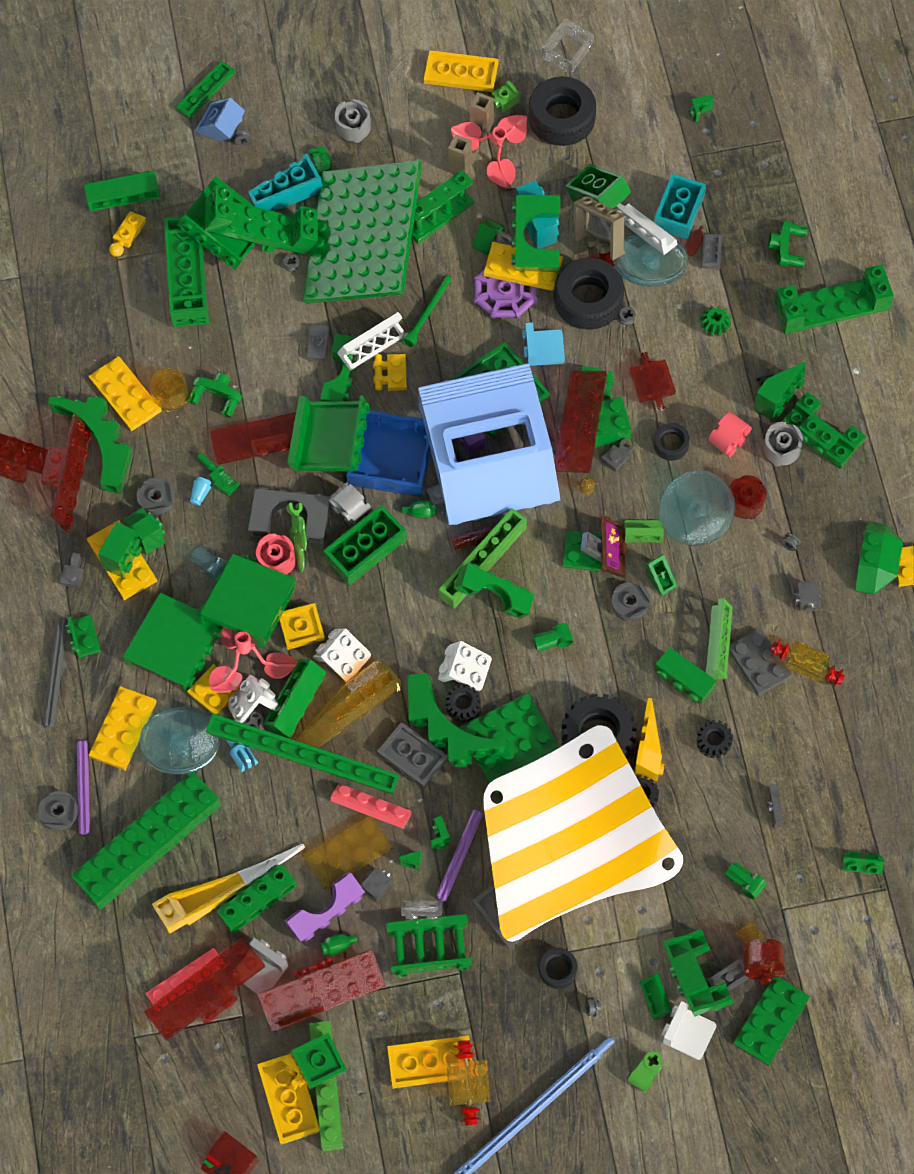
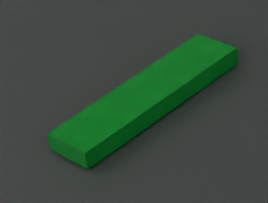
(205, 90)

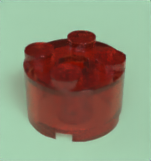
(748, 496)
(764, 960)

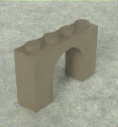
(460, 150)

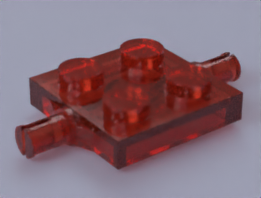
(652, 381)

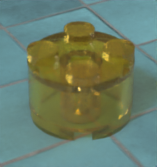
(169, 389)

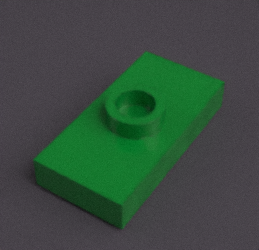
(655, 997)

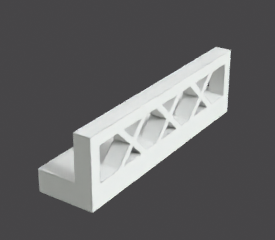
(646, 229)
(365, 339)

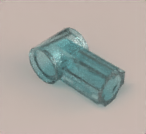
(212, 565)

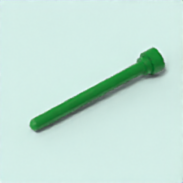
(410, 338)

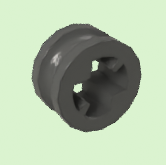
(242, 137)
(290, 267)
(623, 312)
(790, 542)

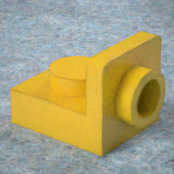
(292, 1069)

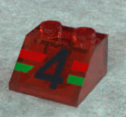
(229, 1157)

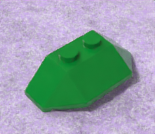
(878, 558)

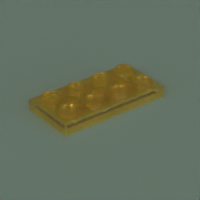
(348, 851)

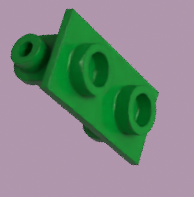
(870, 864)

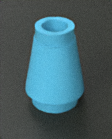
(199, 490)

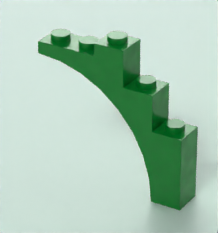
(115, 456)
(441, 731)

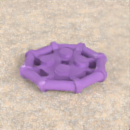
(502, 299)

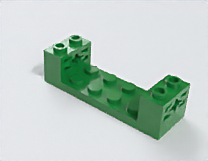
(258, 225)
(185, 277)
(834, 303)

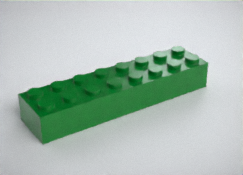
(146, 840)

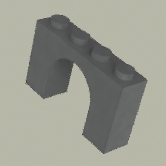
(269, 502)

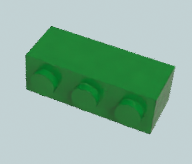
(685, 676)

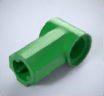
(557, 636)
(749, 883)

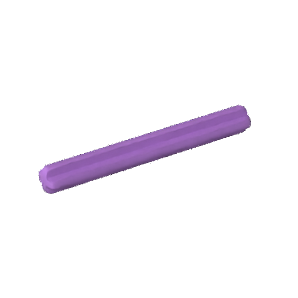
(83, 788)
(459, 856)

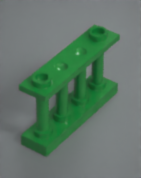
(441, 206)
(437, 926)

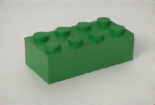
(365, 545)

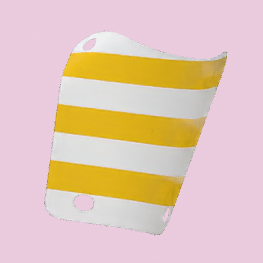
(595, 825)

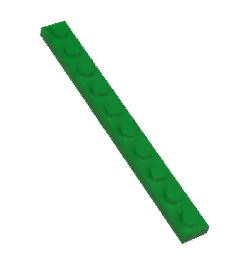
(302, 754)

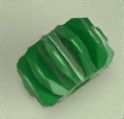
(715, 320)

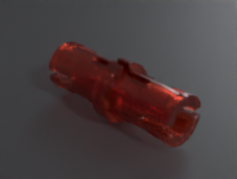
(469, 538)

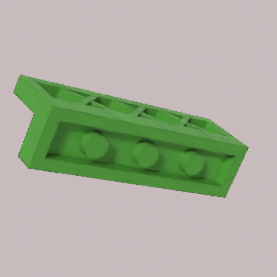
(719, 640)

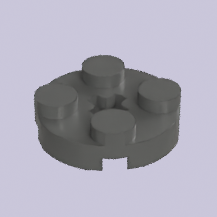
(158, 506)
(632, 591)
(51, 803)

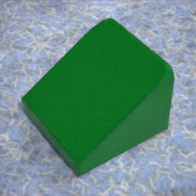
(412, 860)

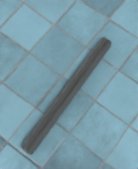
(55, 673)

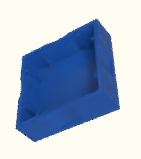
(393, 455)

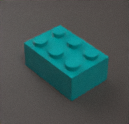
(680, 206)
(541, 230)

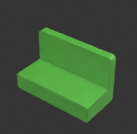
(644, 531)

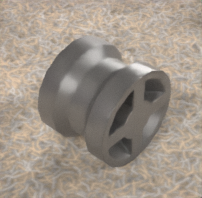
(253, 719)

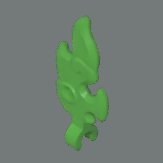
(297, 534)

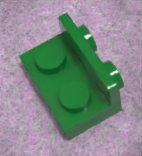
(84, 636)

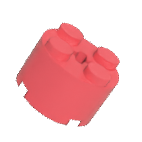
(729, 434)
(279, 546)

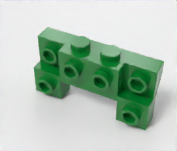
(820, 435)
(693, 985)

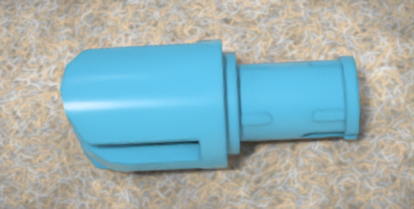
(242, 756)

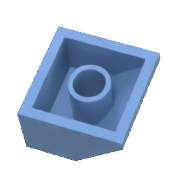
(221, 119)

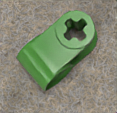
(643, 1074)

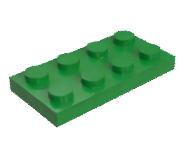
(771, 1020)

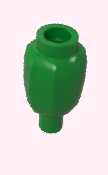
(421, 509)
(337, 944)

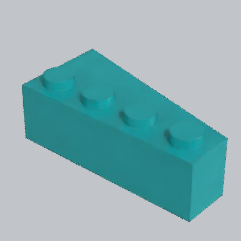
(287, 187)

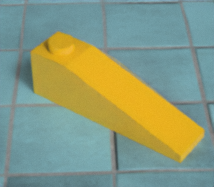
(649, 751)

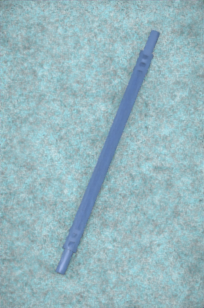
(534, 1108)

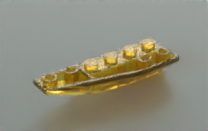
(351, 703)

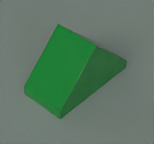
(486, 235)
(660, 575)

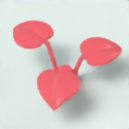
(513, 129)
(225, 679)

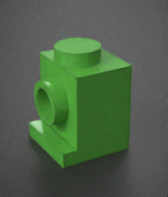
(505, 97)

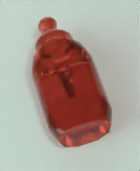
(694, 242)

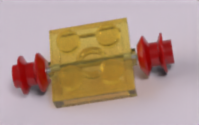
(807, 662)
(468, 1082)

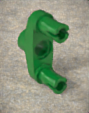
(780, 243)
(217, 386)

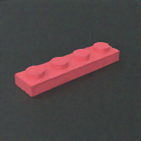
(371, 806)
(176, 979)

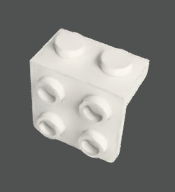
(342, 653)
(465, 665)
(248, 696)
(688, 1032)

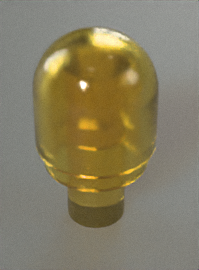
(587, 485)

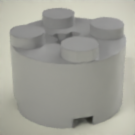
(352, 120)
(782, 443)
(350, 504)

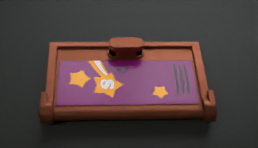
(613, 547)

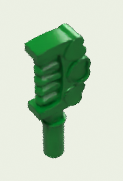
(321, 160)
(219, 477)

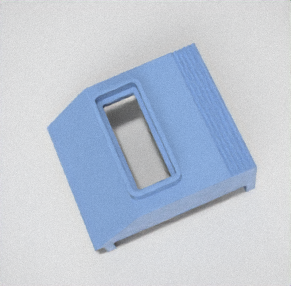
(499, 480)

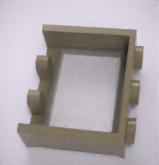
(600, 225)

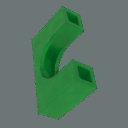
(527, 209)

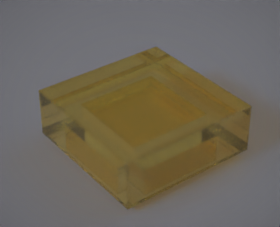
(750, 933)

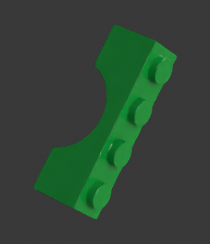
(338, 388)
(515, 599)

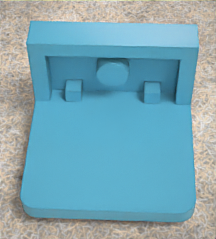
(543, 346)

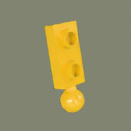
(127, 233)

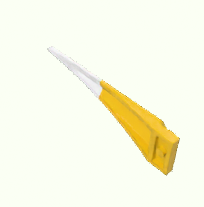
(193, 903)

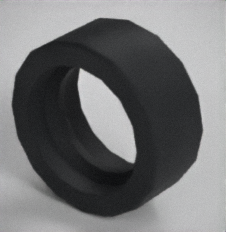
(671, 428)
(558, 952)

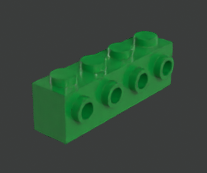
(122, 191)
(295, 698)
(256, 898)

